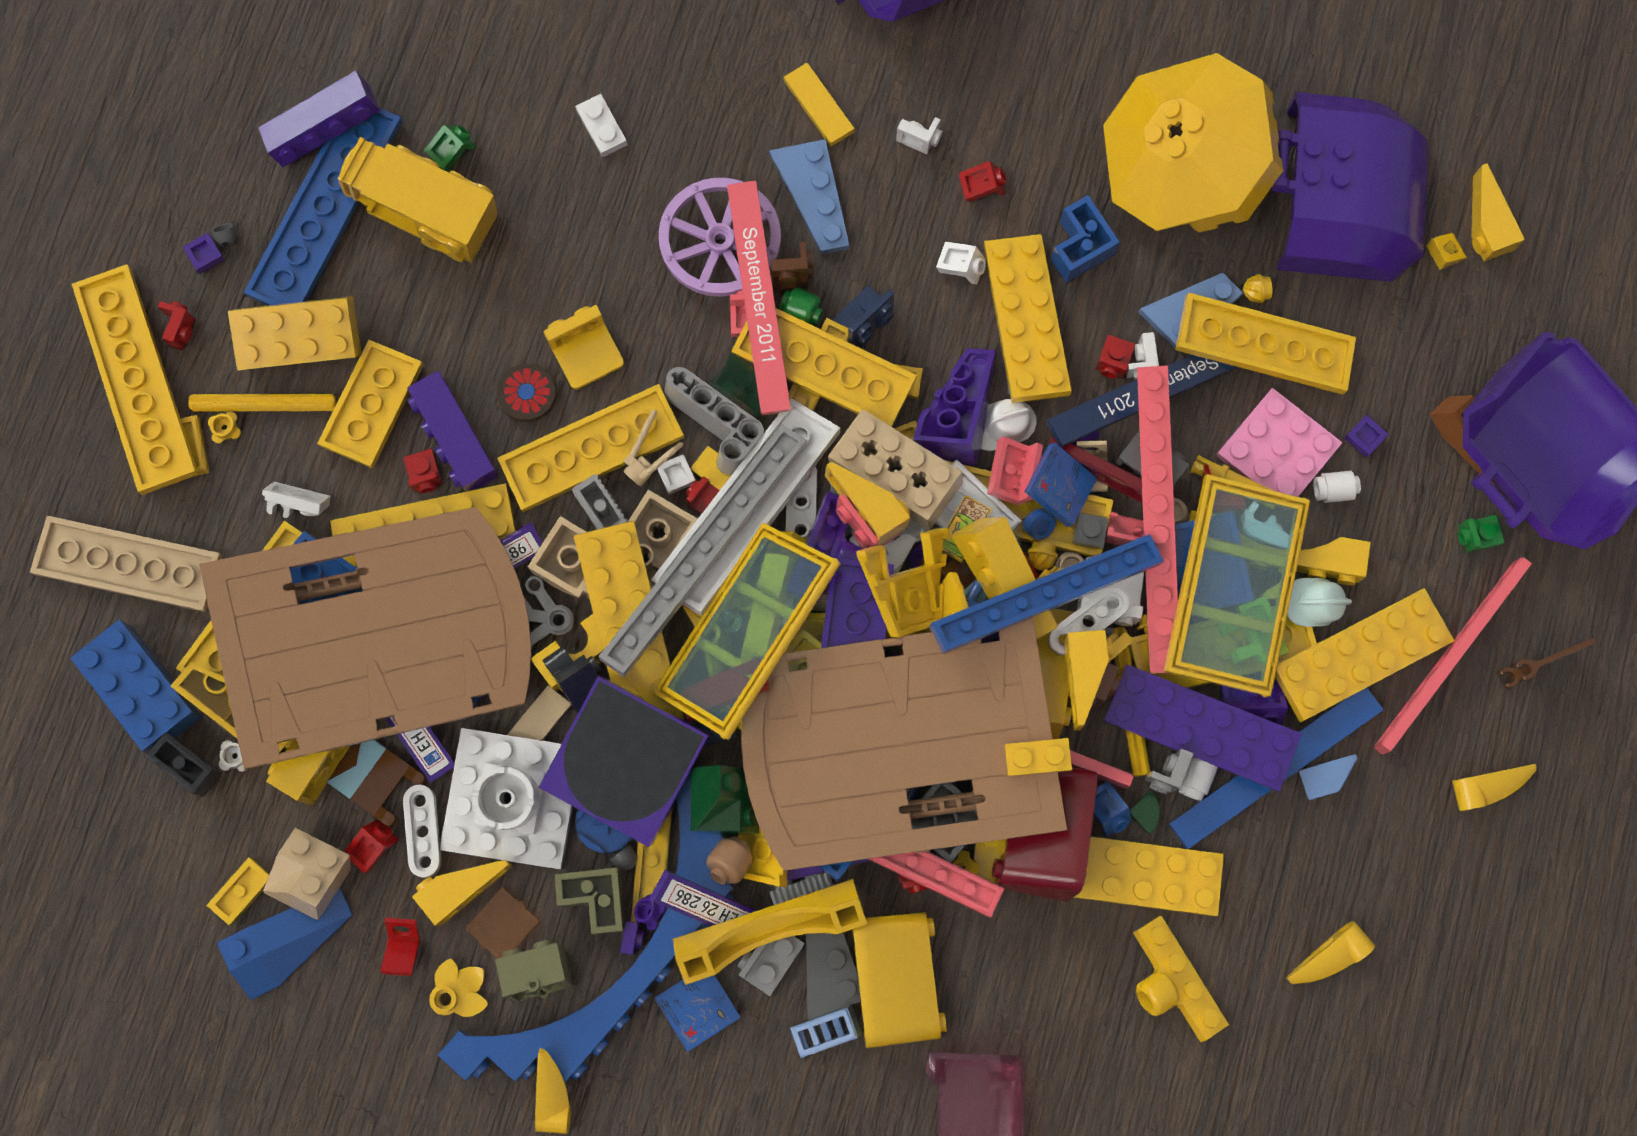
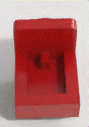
(179, 326)

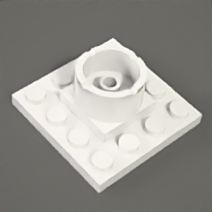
(481, 824)

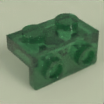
(738, 384)

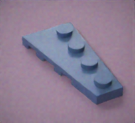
(812, 185)

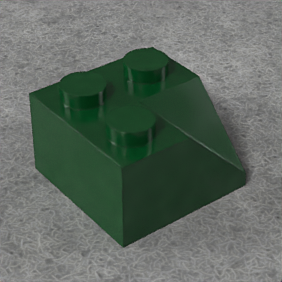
(721, 801)

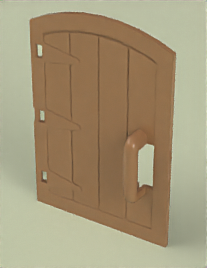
(419, 641)
(857, 729)

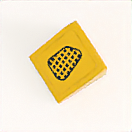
(1445, 250)

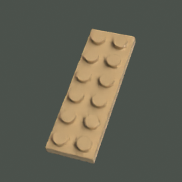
(122, 563)

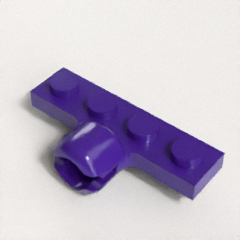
(829, 532)

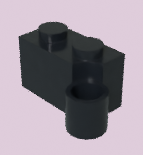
(572, 676)

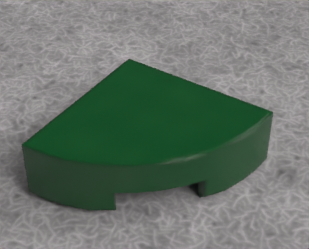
(1146, 813)

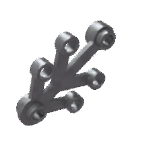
(546, 617)

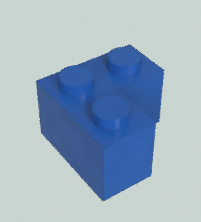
(1089, 240)

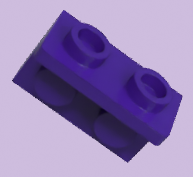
(1269, 708)

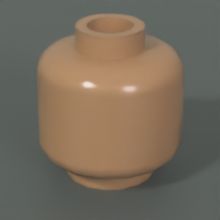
(729, 860)

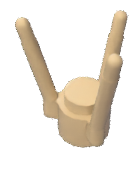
(641, 469)

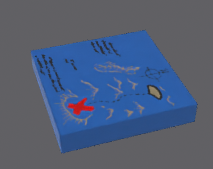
(1060, 484)
(697, 1010)

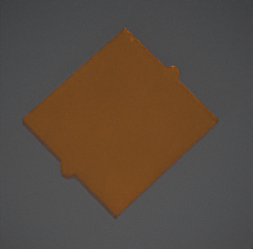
(502, 923)

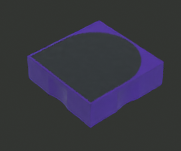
(624, 761)

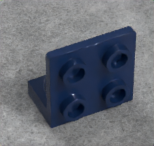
(865, 315)

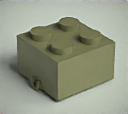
(528, 972)

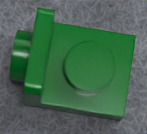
(449, 145)
(1480, 534)

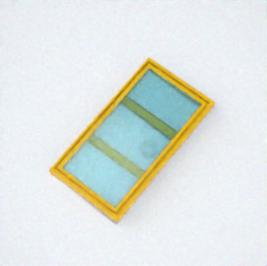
(1237, 585)
(746, 629)

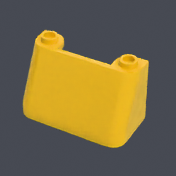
(897, 980)

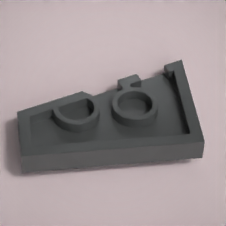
(830, 974)

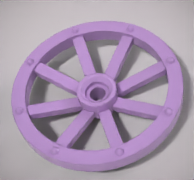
(715, 232)

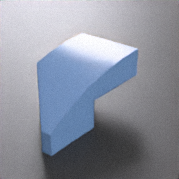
(1327, 777)

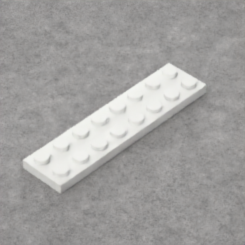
(819, 436)

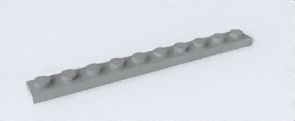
(702, 551)

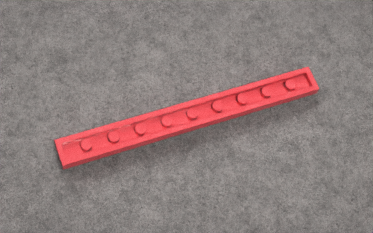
(1158, 508)

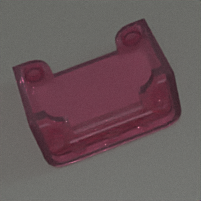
(978, 1093)

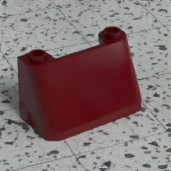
(1053, 862)

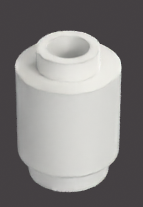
(1336, 486)
(1198, 779)

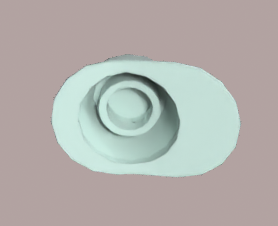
(1316, 602)

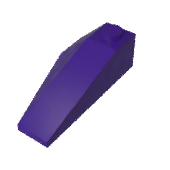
(957, 416)

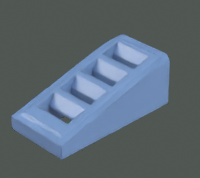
(850, 1019)

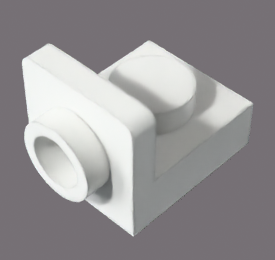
(917, 137)
(962, 261)
(1145, 352)

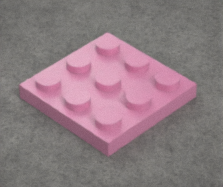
(1279, 446)

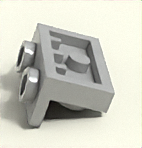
(1175, 770)
(769, 963)

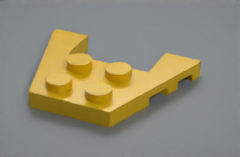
(911, 597)

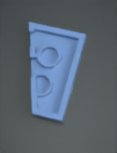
(1166, 313)

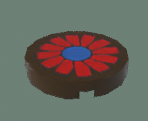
(526, 392)

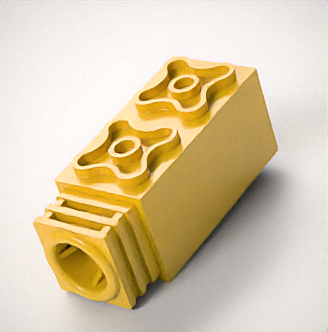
(419, 198)

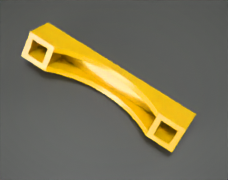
(1340, 559)
(714, 947)

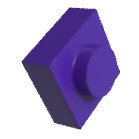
(203, 253)
(1366, 436)
(632, 938)

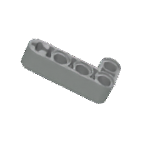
(685, 388)

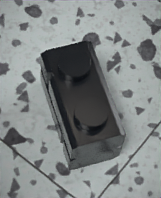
(184, 764)

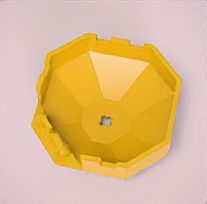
(1217, 164)

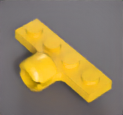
(1175, 982)

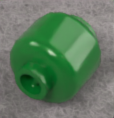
(802, 305)

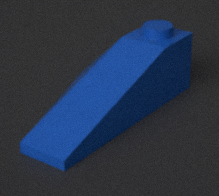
(274, 948)

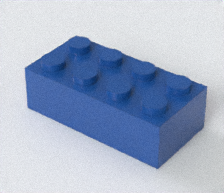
(134, 685)

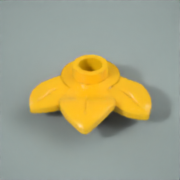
(461, 986)

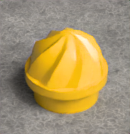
(1258, 288)
(1042, 555)

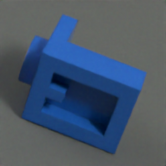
(1111, 810)

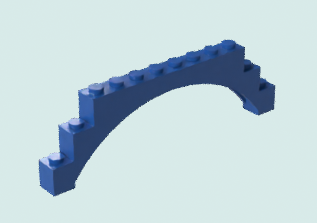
(585, 1031)

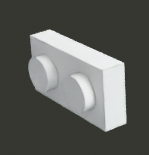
(601, 125)

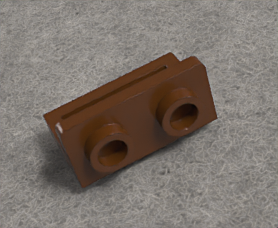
(793, 271)
(1107, 686)

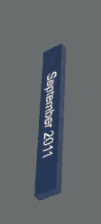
(1123, 401)

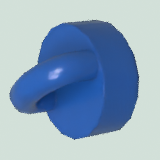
(1039, 524)

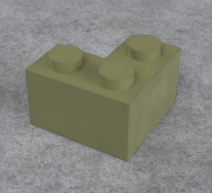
(601, 891)

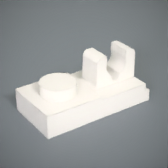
(291, 498)

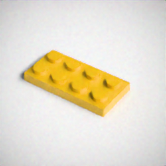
(370, 404)

